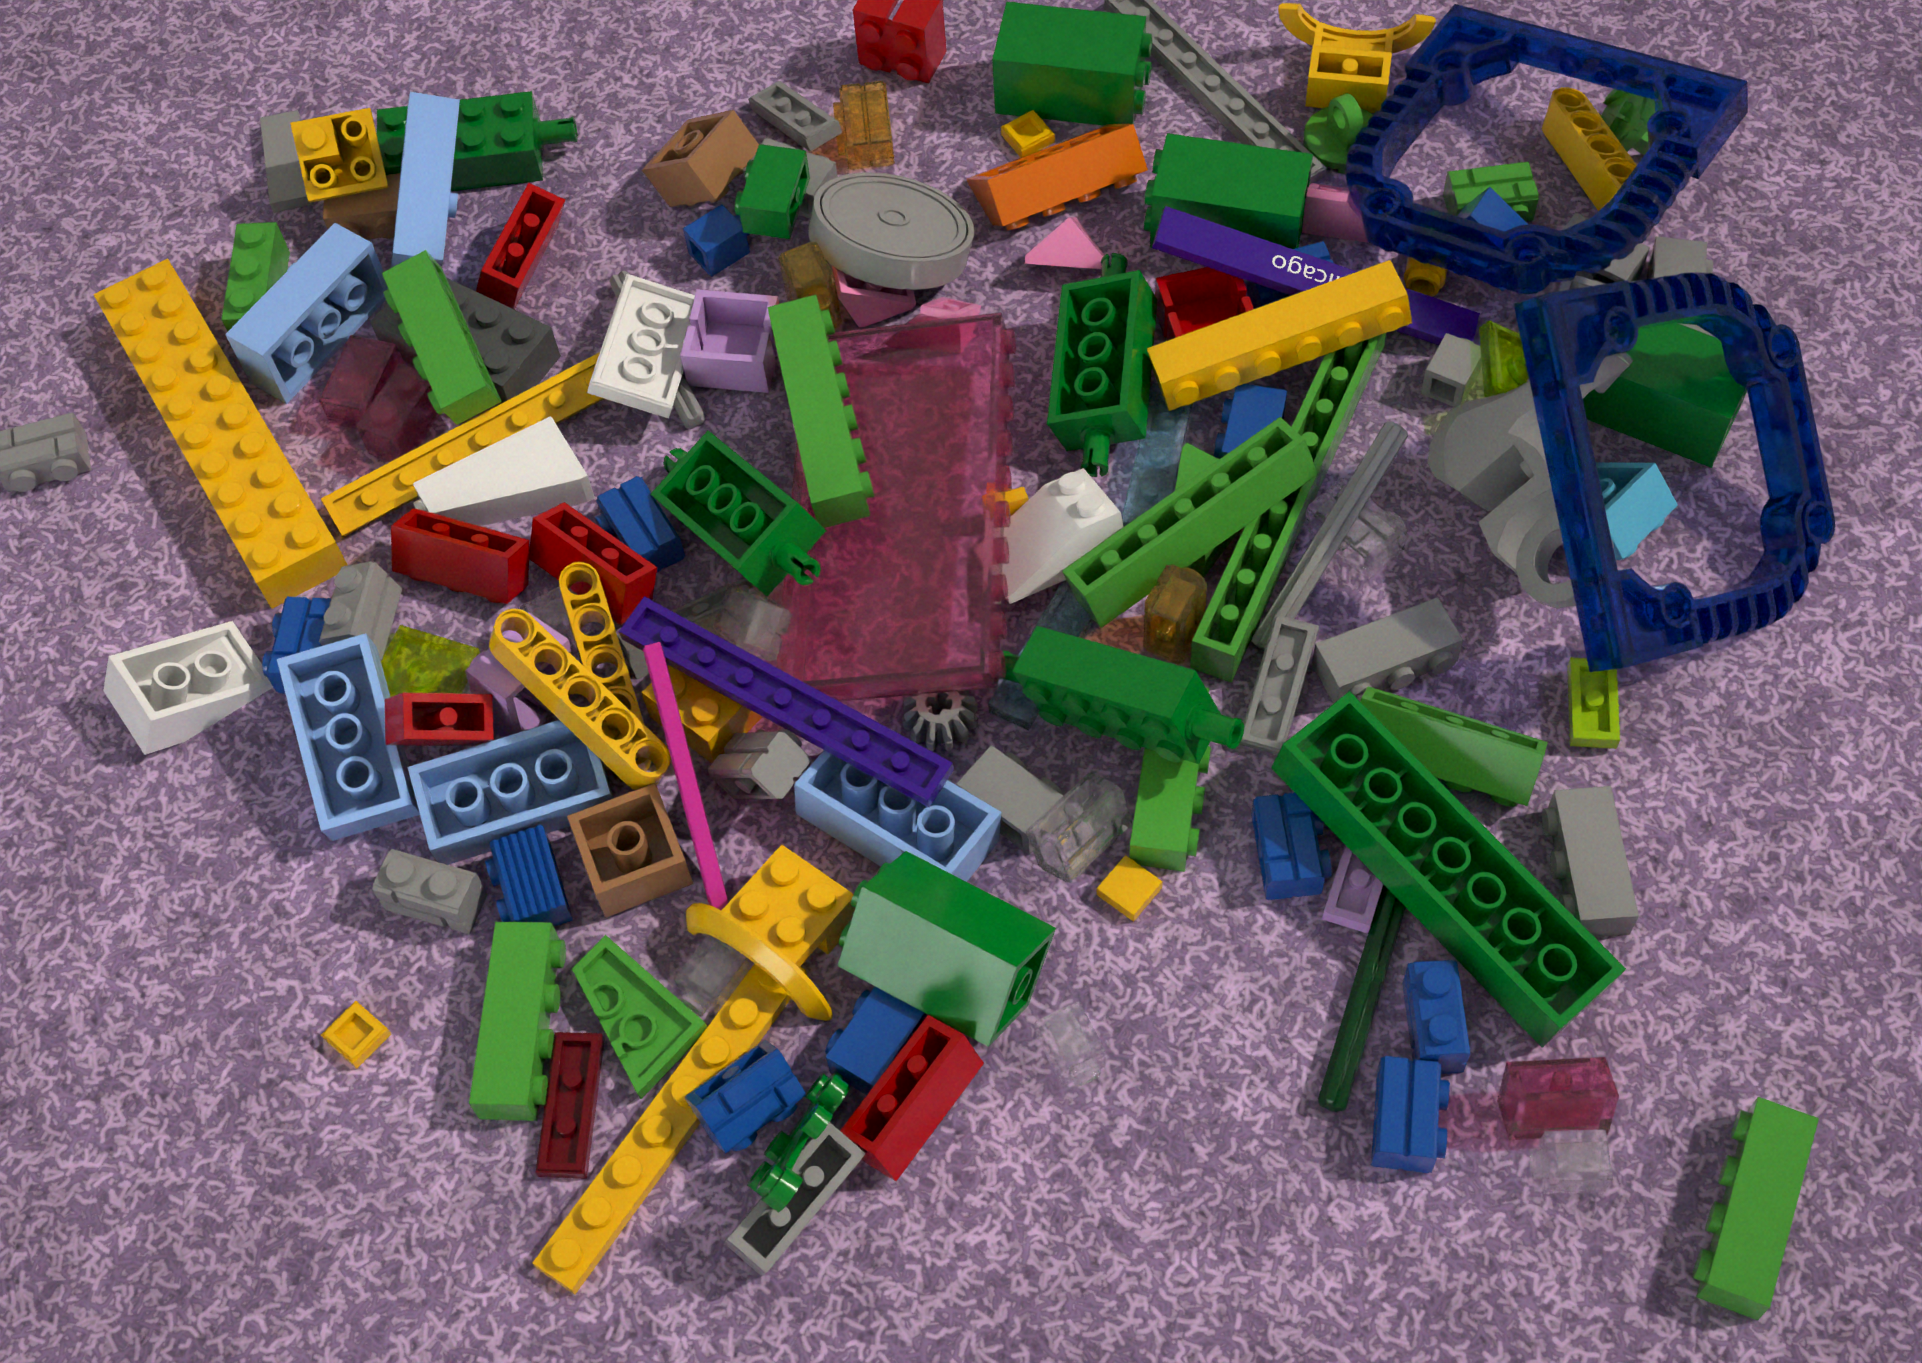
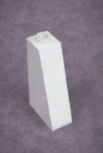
(508, 479)

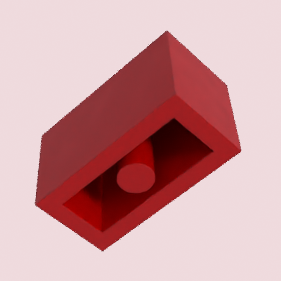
(438, 719)

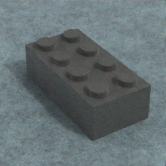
(512, 345)

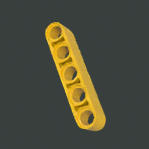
(1586, 145)
(602, 647)
(574, 678)

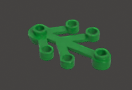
(777, 1181)

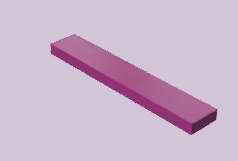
(685, 776)

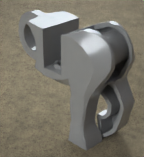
(1498, 461)

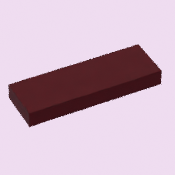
(570, 1105)

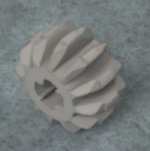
(955, 719)

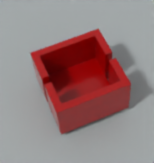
(908, 43)
(1198, 300)

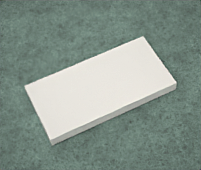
(643, 347)

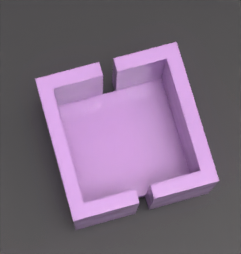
(730, 341)
(489, 676)

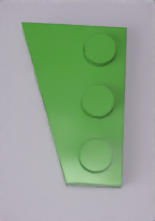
(638, 1014)

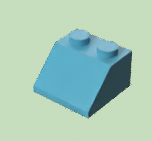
(1634, 502)

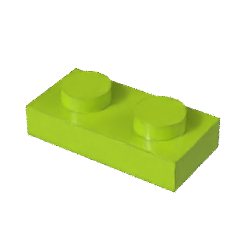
(1592, 706)

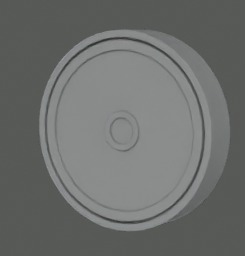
(891, 230)

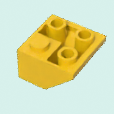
(339, 155)

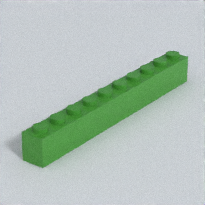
(1269, 539)

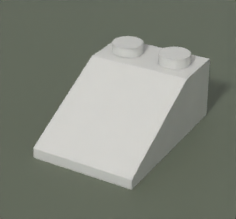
(1055, 531)
(183, 684)

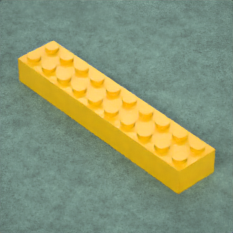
(221, 434)

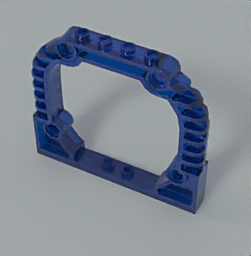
(1689, 127)
(1563, 347)

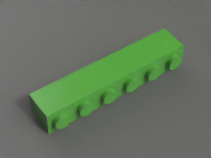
(818, 411)
(1191, 521)

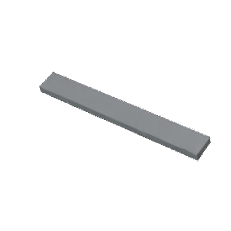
(1211, 83)

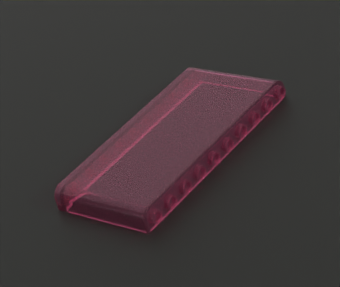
(919, 584)

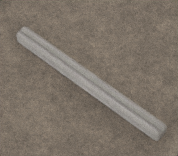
(1334, 528)

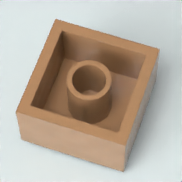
(701, 159)
(630, 850)

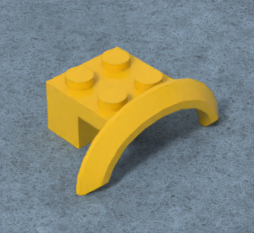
(1351, 59)
(780, 922)

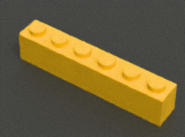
(1280, 335)

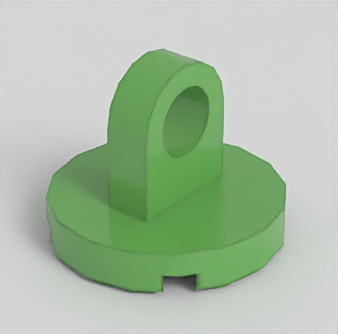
(1628, 118)
(1334, 130)

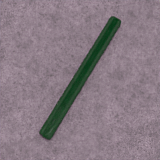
(1362, 1003)

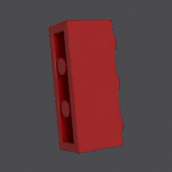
(520, 246)
(567, 537)
(460, 555)
(912, 1097)

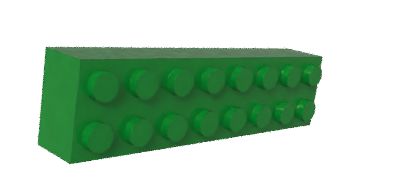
(1447, 868)

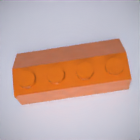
(1059, 174)

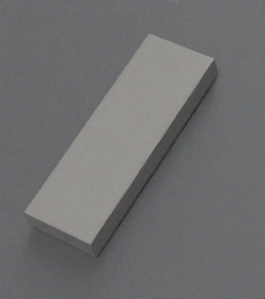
(795, 116)
(282, 163)
(1279, 684)

